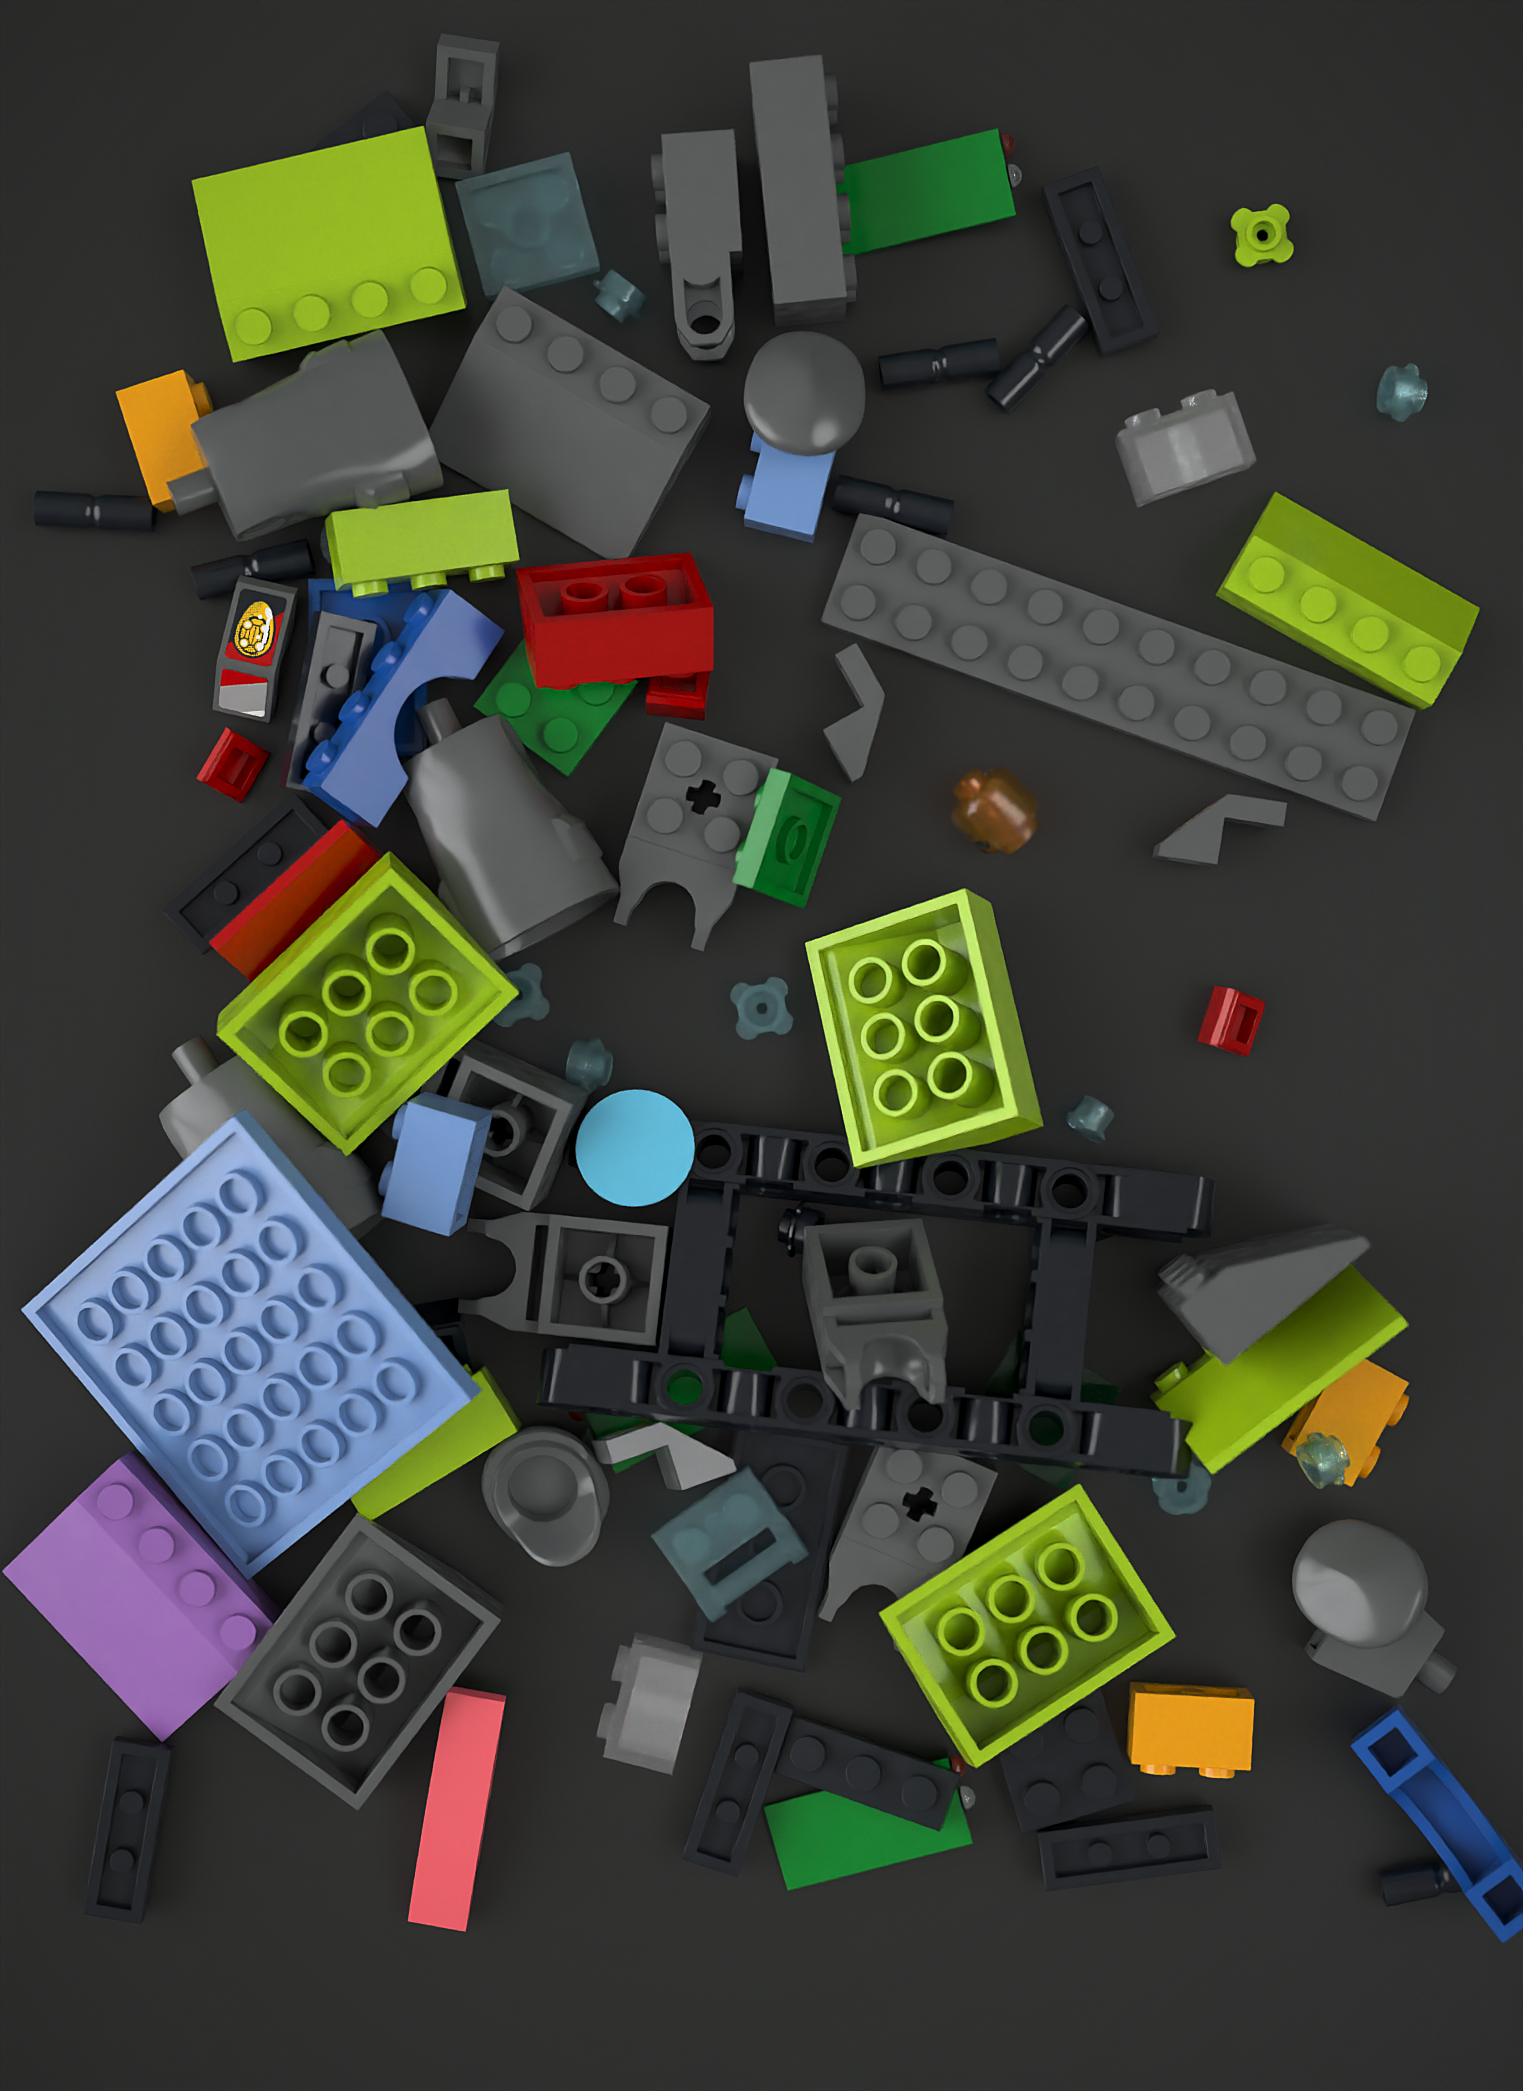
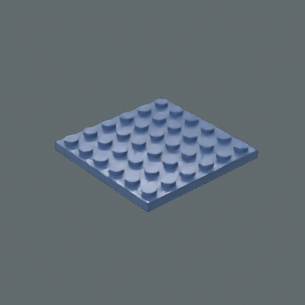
(249, 1345)

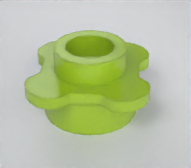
(1250, 248)

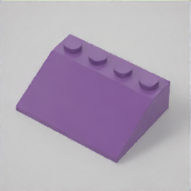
(144, 1595)

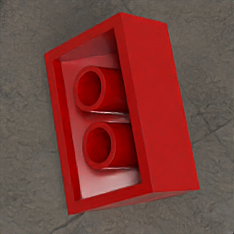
(615, 620)
(296, 899)

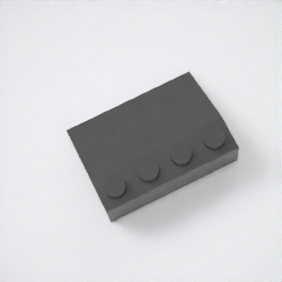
(566, 426)
(1247, 1287)
(360, 1658)

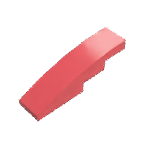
(456, 1808)

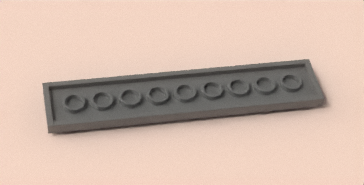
(1118, 666)

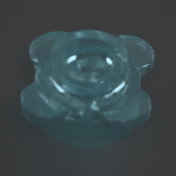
(532, 1003)
(753, 1023)

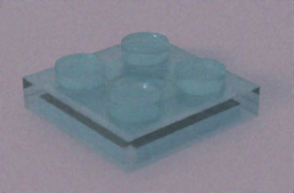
(528, 226)

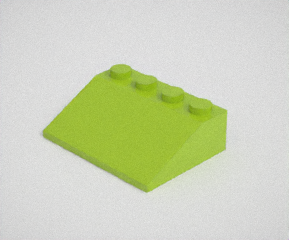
(328, 244)
(366, 1004)
(923, 1031)
(1279, 1371)
(1026, 1626)

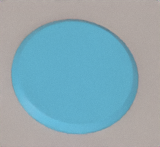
(635, 1148)

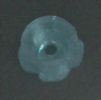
(619, 296)
(1401, 392)
(589, 1064)
(1323, 1459)
(1190, 1500)

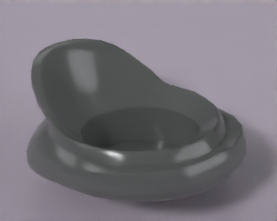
(805, 393)
(547, 1493)
(1360, 1583)

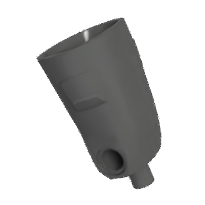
(313, 444)
(498, 837)
(228, 1088)

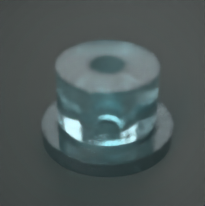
(1090, 1119)

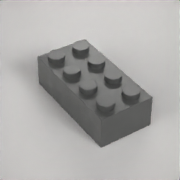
(798, 190)

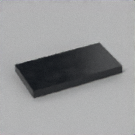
(779, 1614)

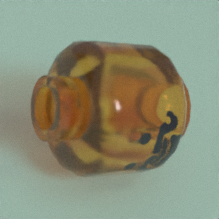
(994, 810)

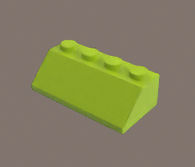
(1349, 603)

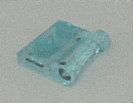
(717, 1528)

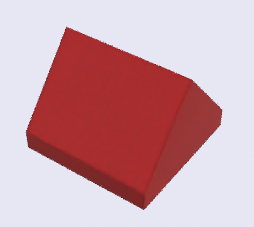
(678, 696)
(233, 765)
(1231, 1021)

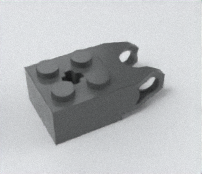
(700, 233)
(689, 848)
(533, 1101)
(557, 1275)
(875, 1306)
(899, 1547)

